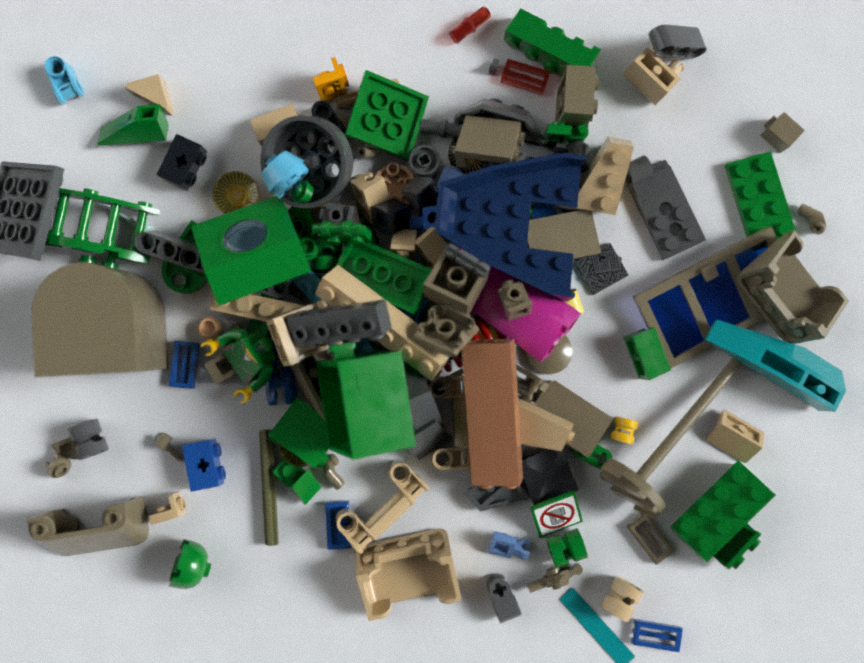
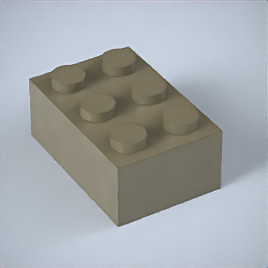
(576, 96)

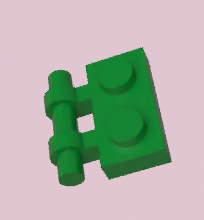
(561, 133)
(339, 233)

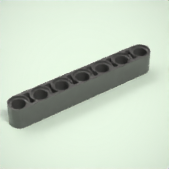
(182, 257)

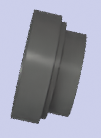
(293, 133)

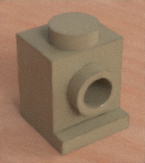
(514, 307)
(217, 371)

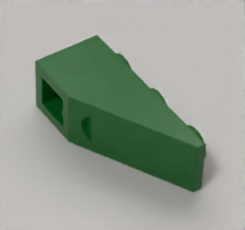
(137, 125)

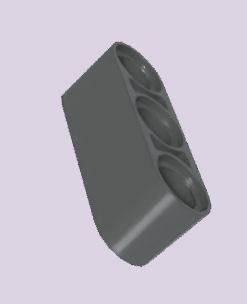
(677, 41)

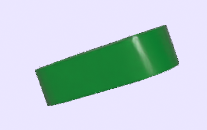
(592, 460)

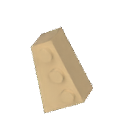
(605, 178)

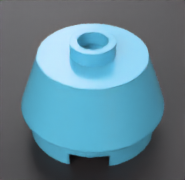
(283, 173)

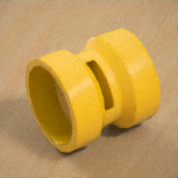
(627, 425)

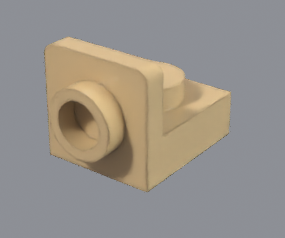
(166, 512)

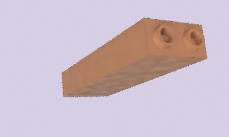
(492, 413)

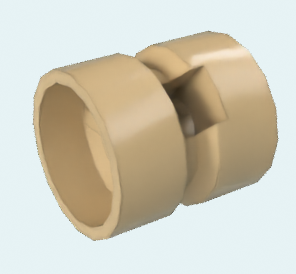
(622, 599)

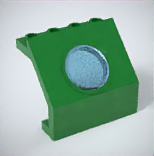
(249, 250)

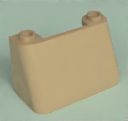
(406, 570)

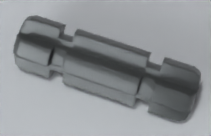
(467, 260)

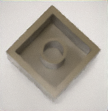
(453, 285)

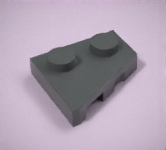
(496, 496)

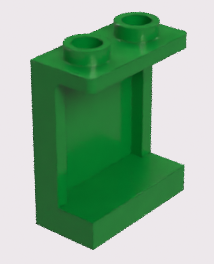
(302, 434)

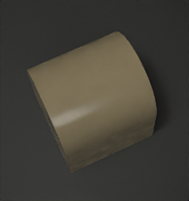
(97, 322)

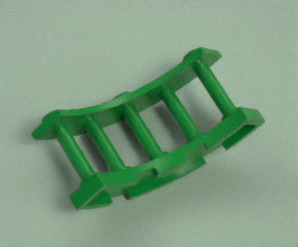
(80, 241)

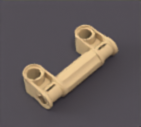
(456, 454)
(362, 533)

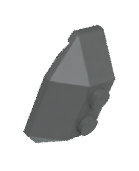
(495, 109)

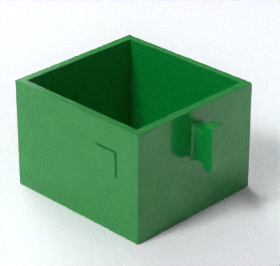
(365, 402)

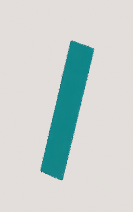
(596, 627)

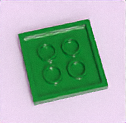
(386, 115)

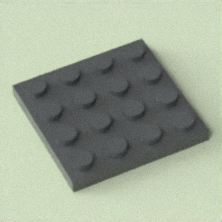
(27, 207)

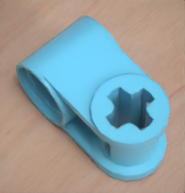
(65, 82)

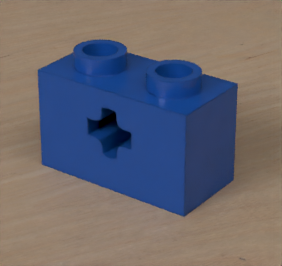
(200, 476)

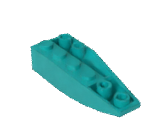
(783, 364)

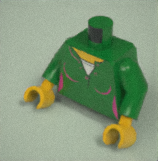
(249, 356)

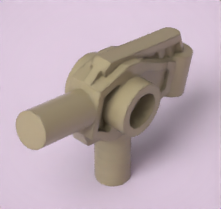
(555, 577)

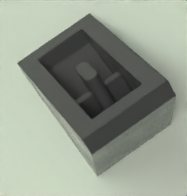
(420, 193)

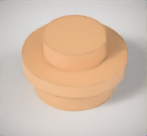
(209, 328)

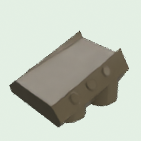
(446, 330)

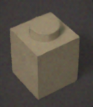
(781, 132)

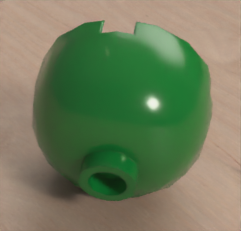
(189, 565)

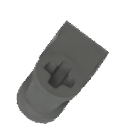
(503, 600)

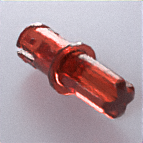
(470, 24)

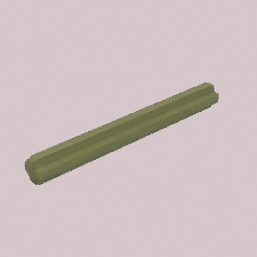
(268, 489)

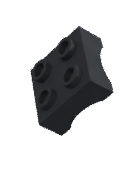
(547, 475)

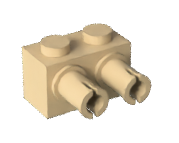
(652, 75)

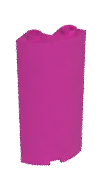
(534, 332)

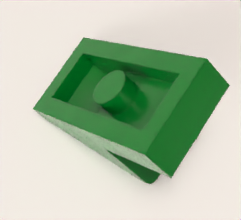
(297, 480)

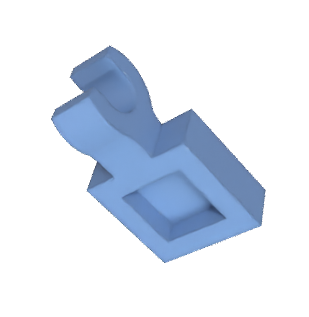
(506, 545)

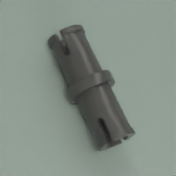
(440, 128)

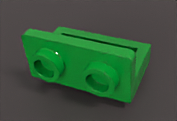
(731, 553)

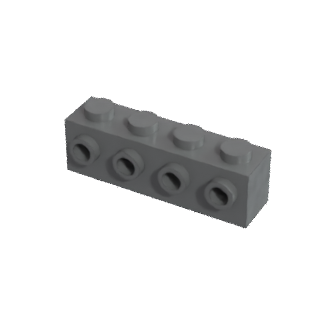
(340, 323)

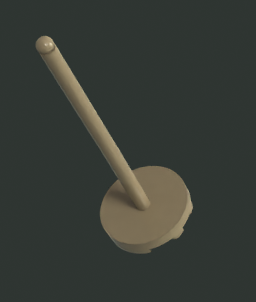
(633, 485)

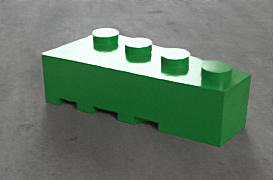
(547, 45)

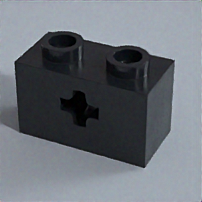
(182, 151)

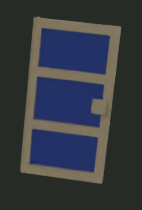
(708, 291)

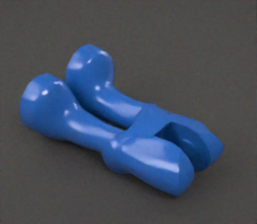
(284, 380)

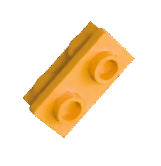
(331, 83)

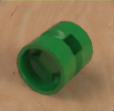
(325, 263)
(575, 548)

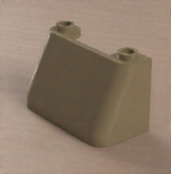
(789, 294)
(122, 527)

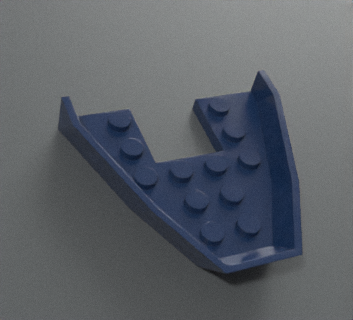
(491, 216)

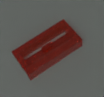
(522, 85)

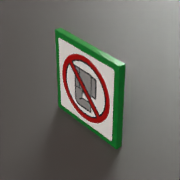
(556, 514)

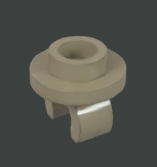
(58, 467)

